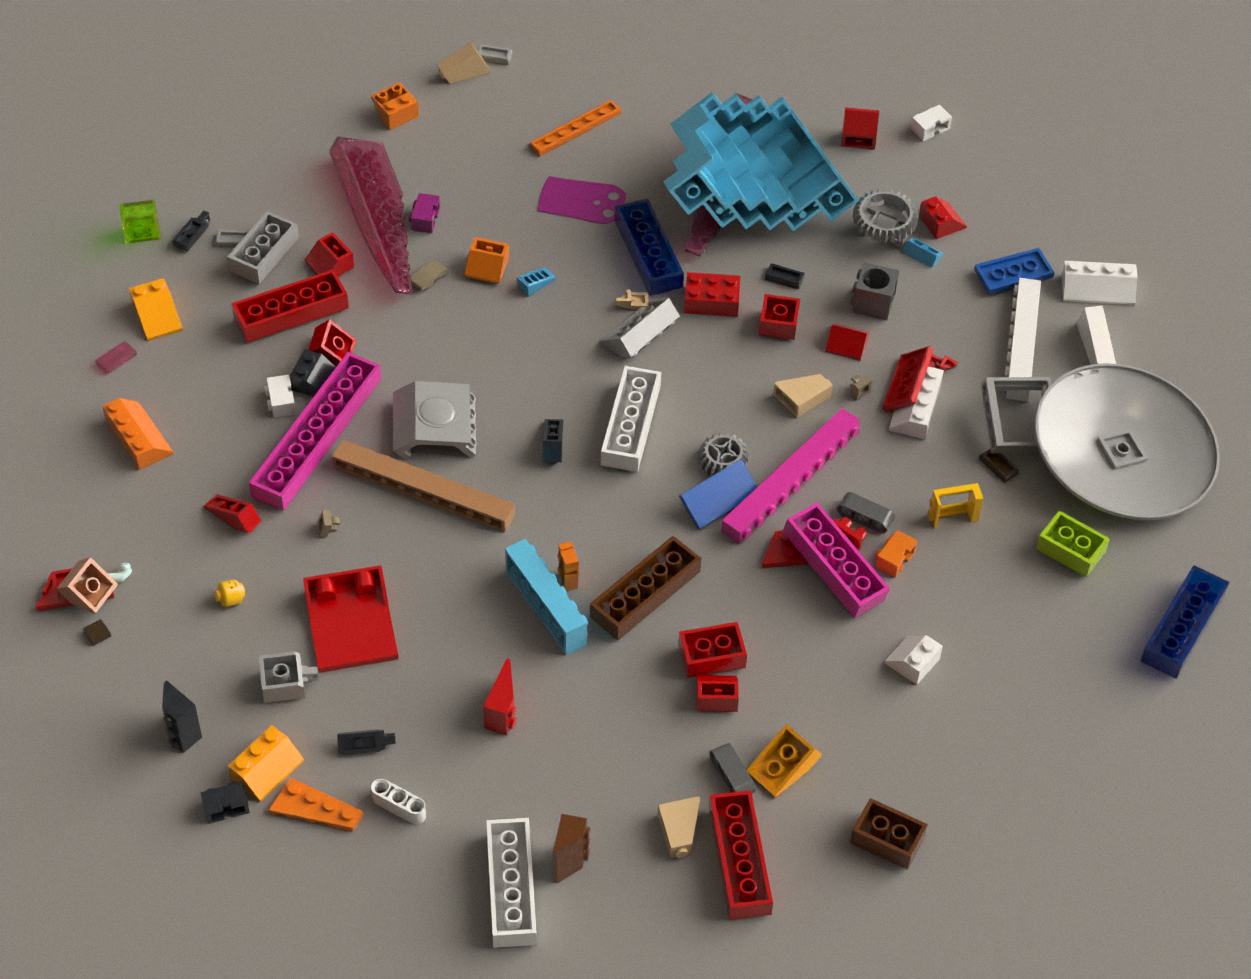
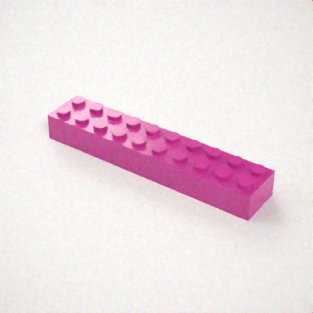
(315, 431)

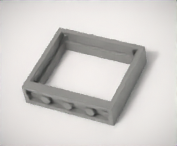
(992, 417)

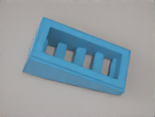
(529, 286)

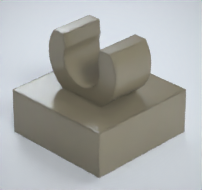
(860, 386)
(327, 523)

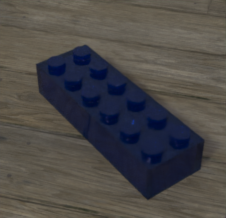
(649, 247)
(1184, 622)

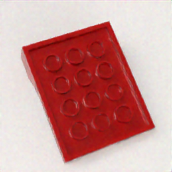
(350, 618)

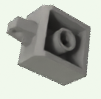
(284, 676)

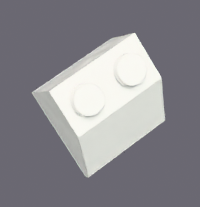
(915, 657)

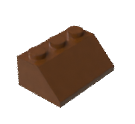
(570, 847)

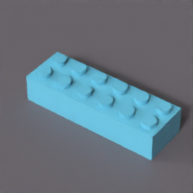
(546, 596)

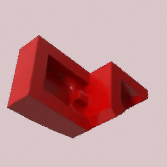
(943, 364)

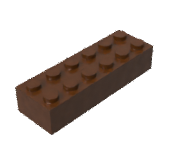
(645, 587)

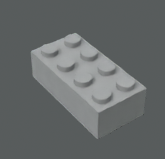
(263, 247)

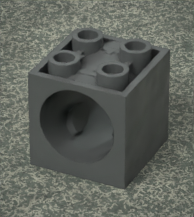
(874, 291)

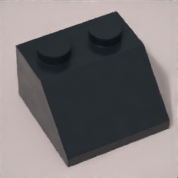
(310, 373)

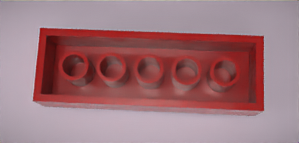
(290, 305)
(740, 855)

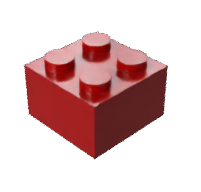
(779, 316)

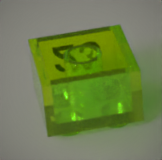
(140, 221)

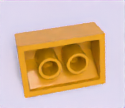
(265, 763)

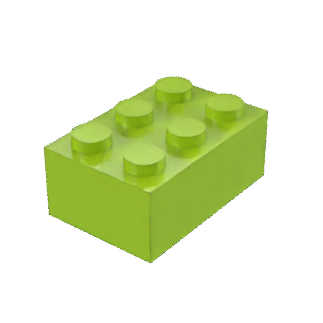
(1072, 543)

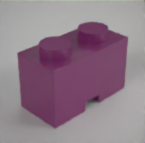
(424, 211)

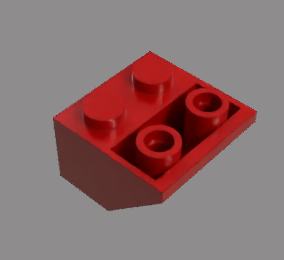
(860, 128)
(330, 254)
(717, 693)

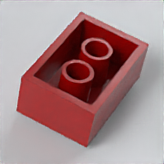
(712, 294)
(712, 649)

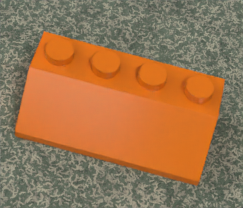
(136, 432)

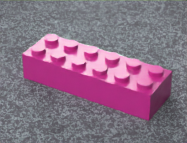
(836, 560)

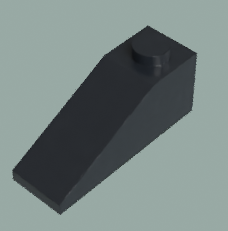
(552, 441)

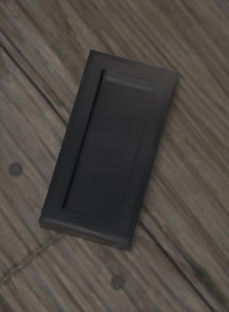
(784, 276)

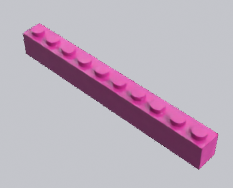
(790, 476)

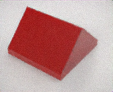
(847, 341)

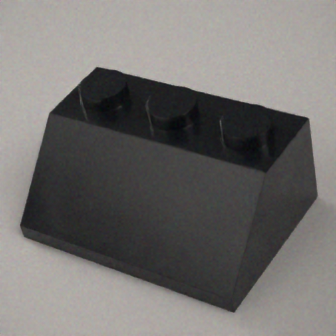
(180, 718)

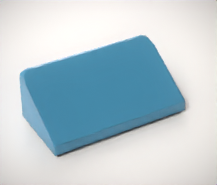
(922, 252)

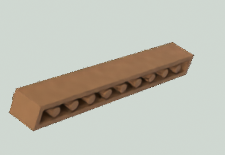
(424, 485)

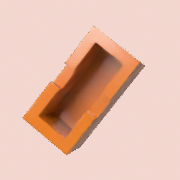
(896, 550)

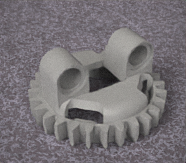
(893, 207)

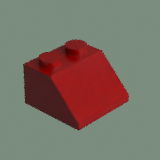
(940, 217)
(332, 342)

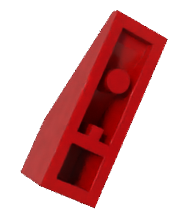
(234, 512)

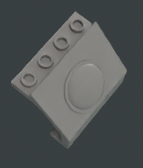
(434, 416)

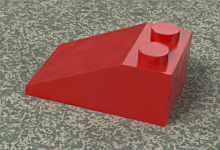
(499, 705)

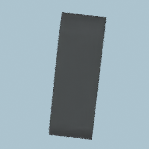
(865, 512)
(731, 769)

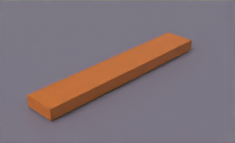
(575, 128)

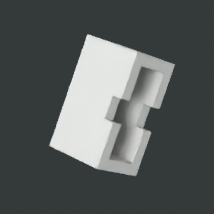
(930, 122)
(281, 396)

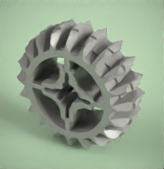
(721, 452)

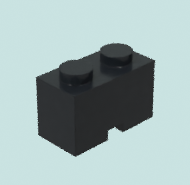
(224, 801)

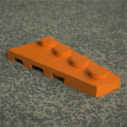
(307, 803)

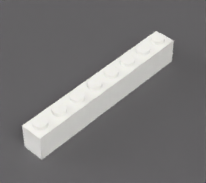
(1023, 334)

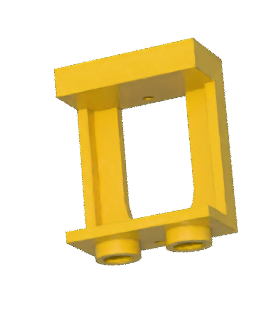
(972, 506)

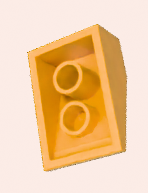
(155, 309)
(783, 761)

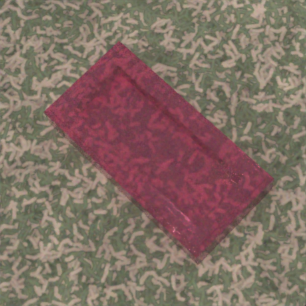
(116, 357)

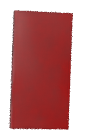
(907, 379)

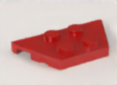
(782, 553)
(51, 597)

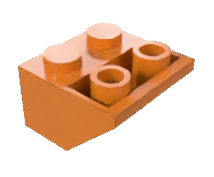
(395, 105)
(487, 260)

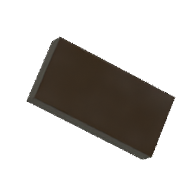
(999, 465)

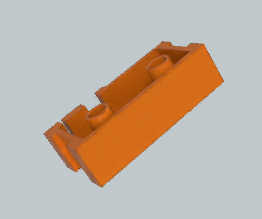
(568, 566)

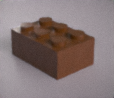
(888, 833)

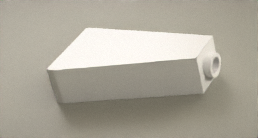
(1095, 335)

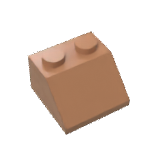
(87, 585)

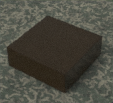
(97, 632)

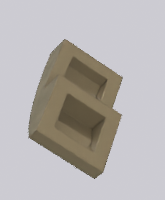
(427, 274)

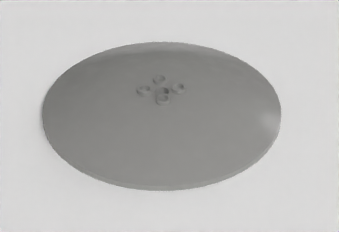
(1165, 434)

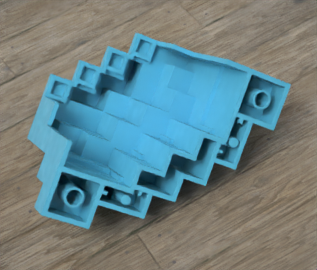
(754, 165)

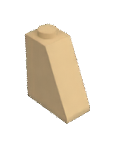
(463, 65)
(803, 393)
(679, 824)

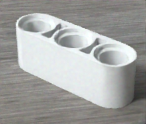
(394, 793)

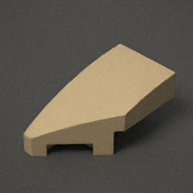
(633, 300)

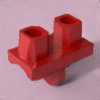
(856, 537)

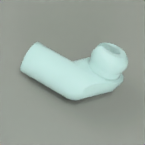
(122, 574)

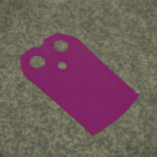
(577, 199)

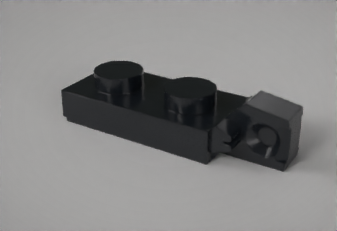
(192, 231)
(364, 741)

